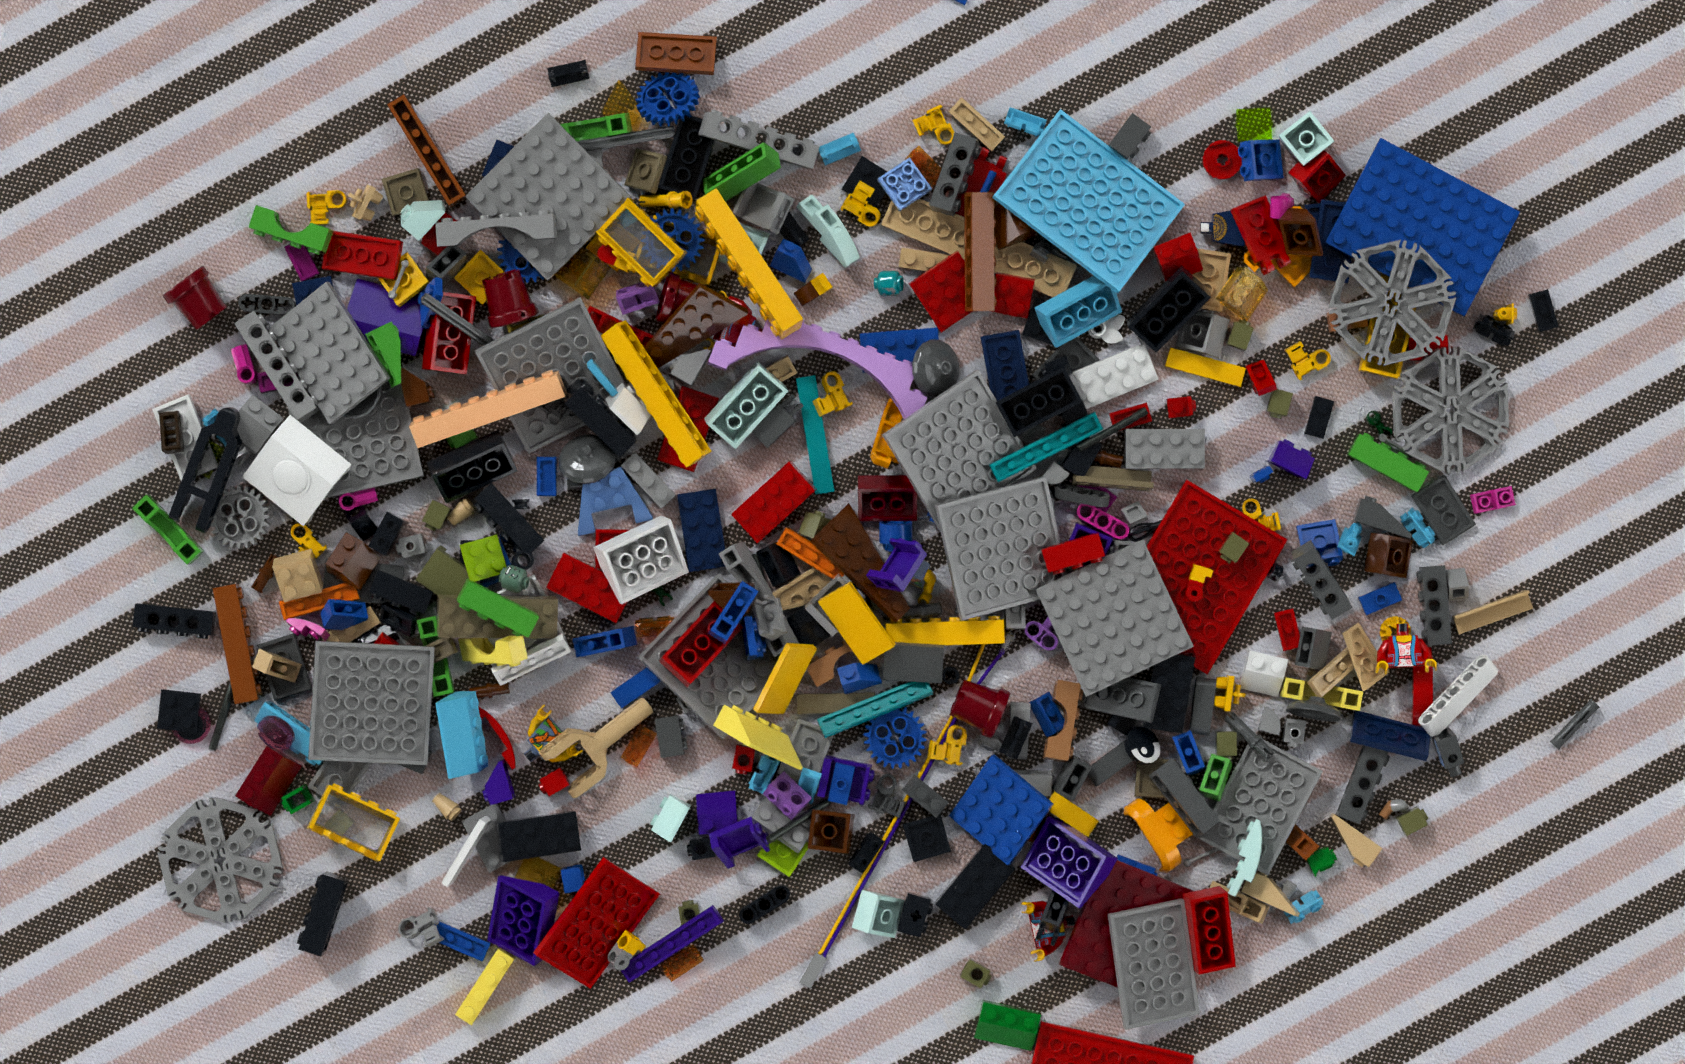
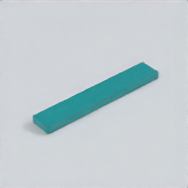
(815, 435)
(1046, 447)
(873, 707)

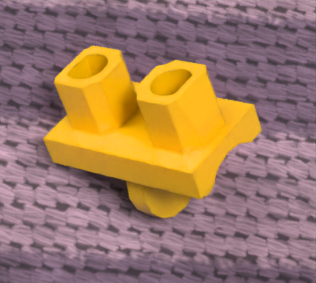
(1225, 701)

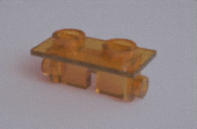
(926, 165)
(648, 627)
(638, 745)
(682, 962)

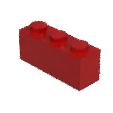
(1073, 553)

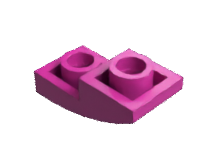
(1492, 499)
(305, 627)

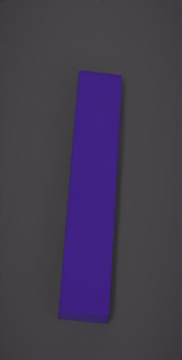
(672, 943)

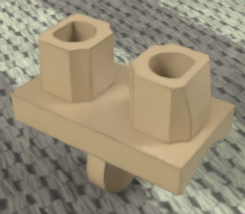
(361, 210)

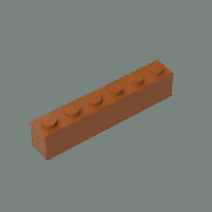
(427, 150)
(979, 251)
(236, 643)

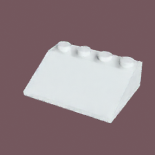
(641, 559)

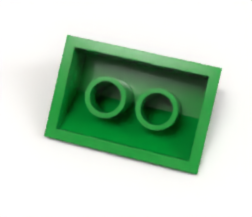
(1007, 1025)

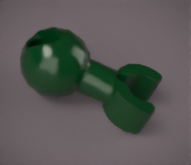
(1375, 421)
(659, 591)

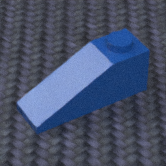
(733, 612)
(604, 641)
(635, 687)

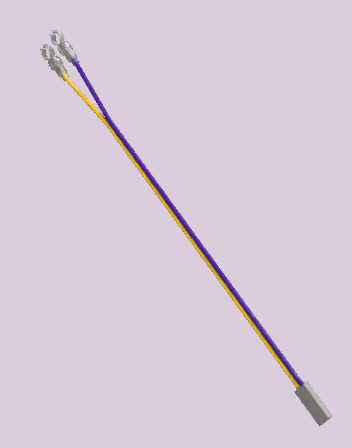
(818, 960)

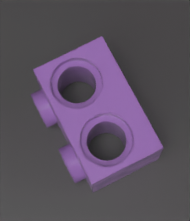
(636, 297)
(787, 795)

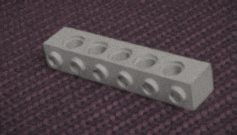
(710, 129)
(247, 327)

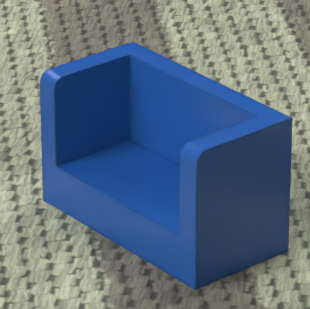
(572, 878)

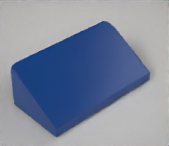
(1047, 714)

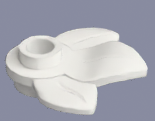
(1109, 330)

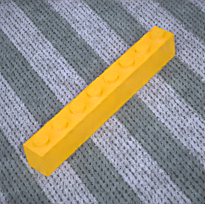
(655, 393)

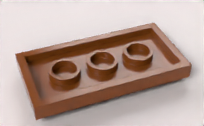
(676, 53)

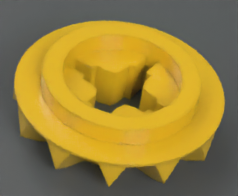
(1385, 631)

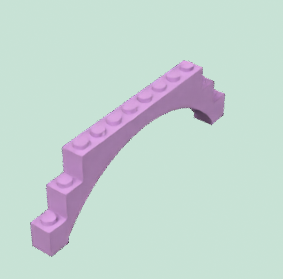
(890, 373)

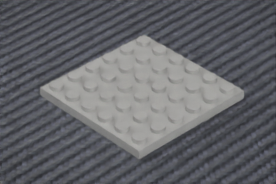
(555, 175)
(554, 342)
(952, 442)
(375, 445)
(997, 546)
(1114, 618)
(725, 680)
(371, 703)

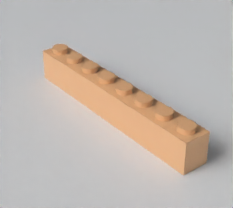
(487, 409)

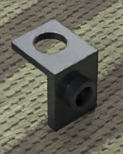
(361, 523)

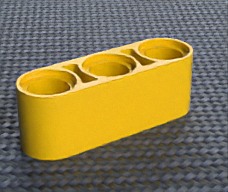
(1072, 814)

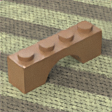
(822, 668)
(1066, 696)

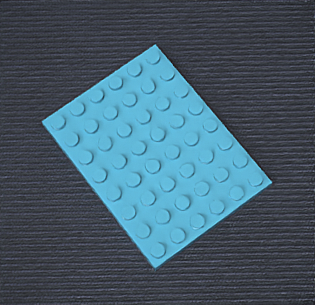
(1088, 201)

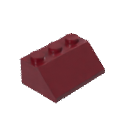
(886, 498)
(268, 780)

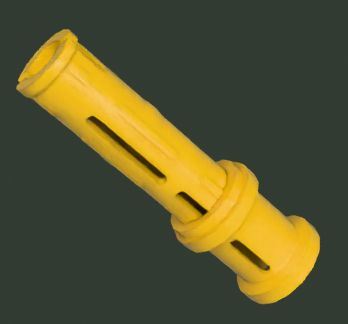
(672, 200)

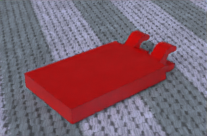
(980, 173)
(1261, 234)

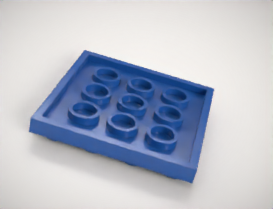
(1001, 809)

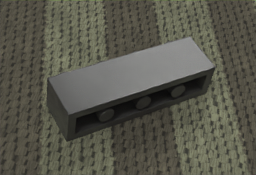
(1184, 797)

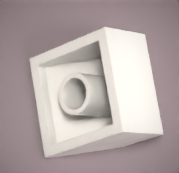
(629, 408)
(1263, 673)

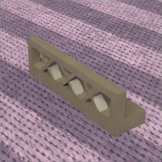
(1115, 478)

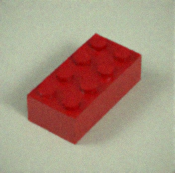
(445, 345)
(774, 501)
(585, 587)
(696, 647)
(1210, 929)

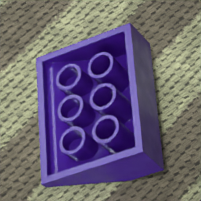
(373, 308)
(1068, 861)
(522, 916)

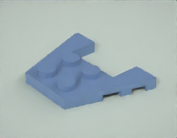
(609, 493)

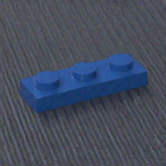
(463, 941)

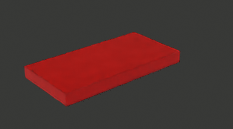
(363, 255)
(697, 406)

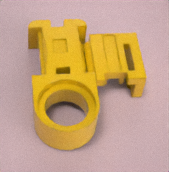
(933, 121)
(856, 204)
(319, 205)
(1303, 363)
(836, 397)
(1266, 521)
(308, 541)
(950, 751)

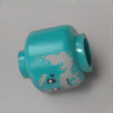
(889, 283)

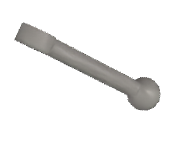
(392, 294)
(1383, 438)
(1187, 862)

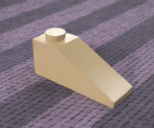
(1357, 844)
(1268, 891)

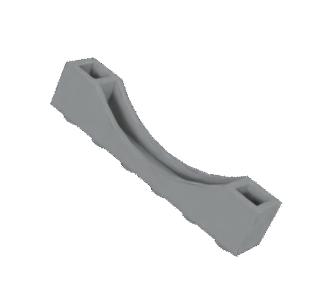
(456, 232)
(744, 568)

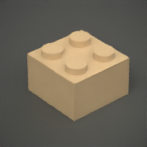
(297, 575)

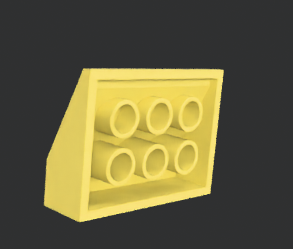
(757, 734)

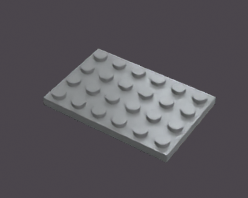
(330, 352)
(1265, 791)
(1153, 963)

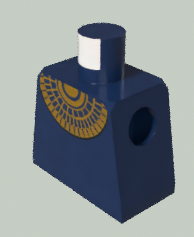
(1223, 229)

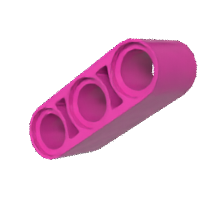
(1112, 521)

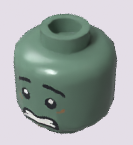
(514, 579)

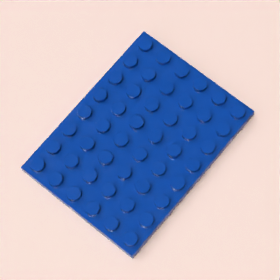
(1422, 204)

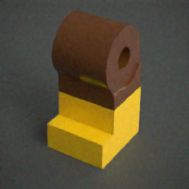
(813, 289)

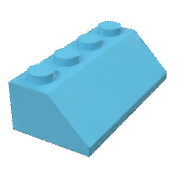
(1077, 310)
(300, 730)
(462, 734)

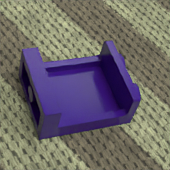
(899, 566)
(862, 776)
(738, 839)

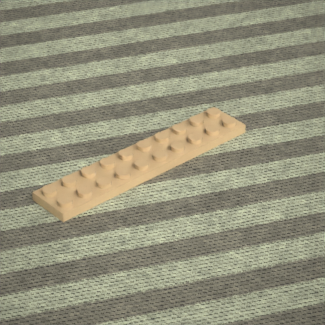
(948, 235)

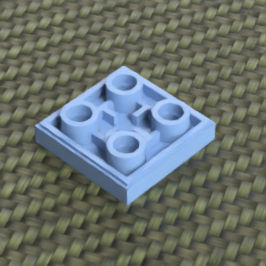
(904, 184)

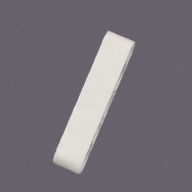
(1458, 695)

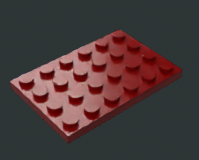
(594, 922)

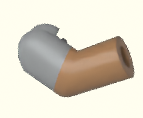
(1393, 806)

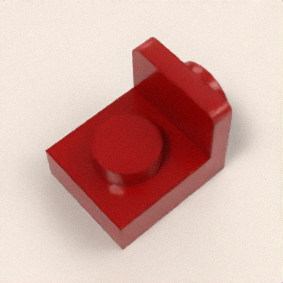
(1180, 407)

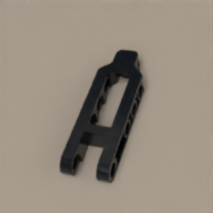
(226, 427)

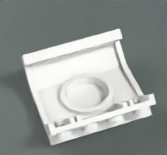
(296, 470)
(539, 650)

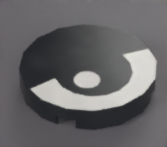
(1142, 745)

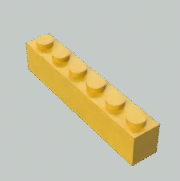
(948, 632)

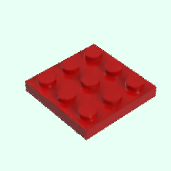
(943, 291)

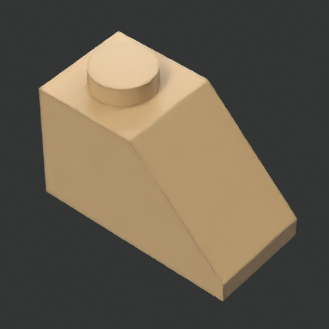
(276, 665)

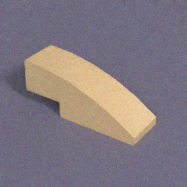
(1245, 905)

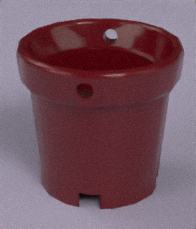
(673, 294)
(196, 298)
(508, 299)
(980, 706)

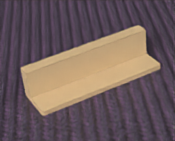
(1492, 612)

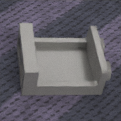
(763, 207)
(816, 610)

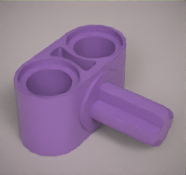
(1044, 630)

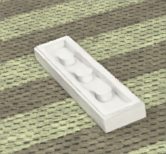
(466, 851)

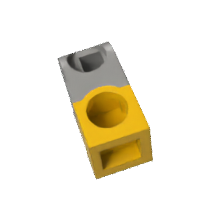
(624, 950)

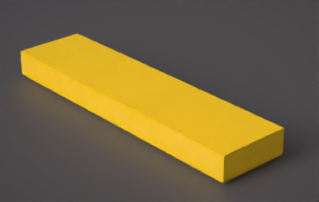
(1205, 367)

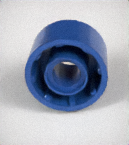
(894, 530)

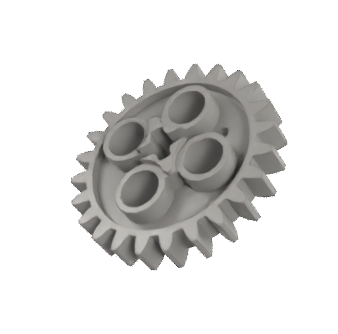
(256, 511)

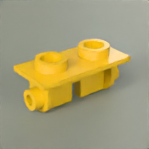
(1506, 314)

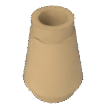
(461, 511)
(446, 806)

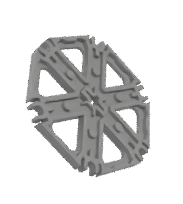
(1405, 315)
(1463, 416)
(237, 864)

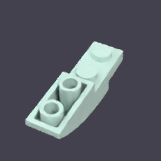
(831, 228)
(1251, 850)

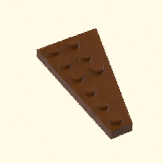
(694, 321)
(854, 554)

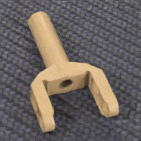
(596, 744)

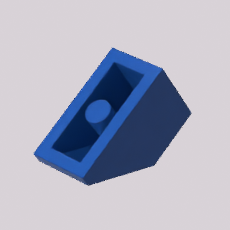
(791, 261)
(343, 614)
(858, 676)
(1189, 753)

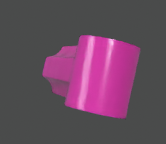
(1280, 205)
(243, 363)
(359, 498)

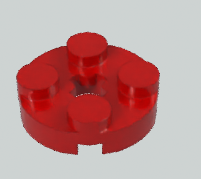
(1211, 155)

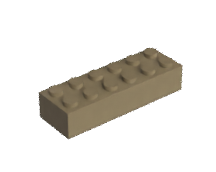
(459, 623)

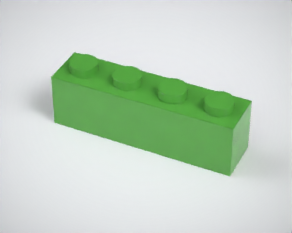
(743, 171)
(1383, 460)
(498, 608)

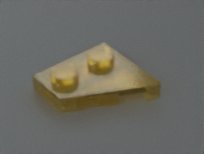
(622, 102)

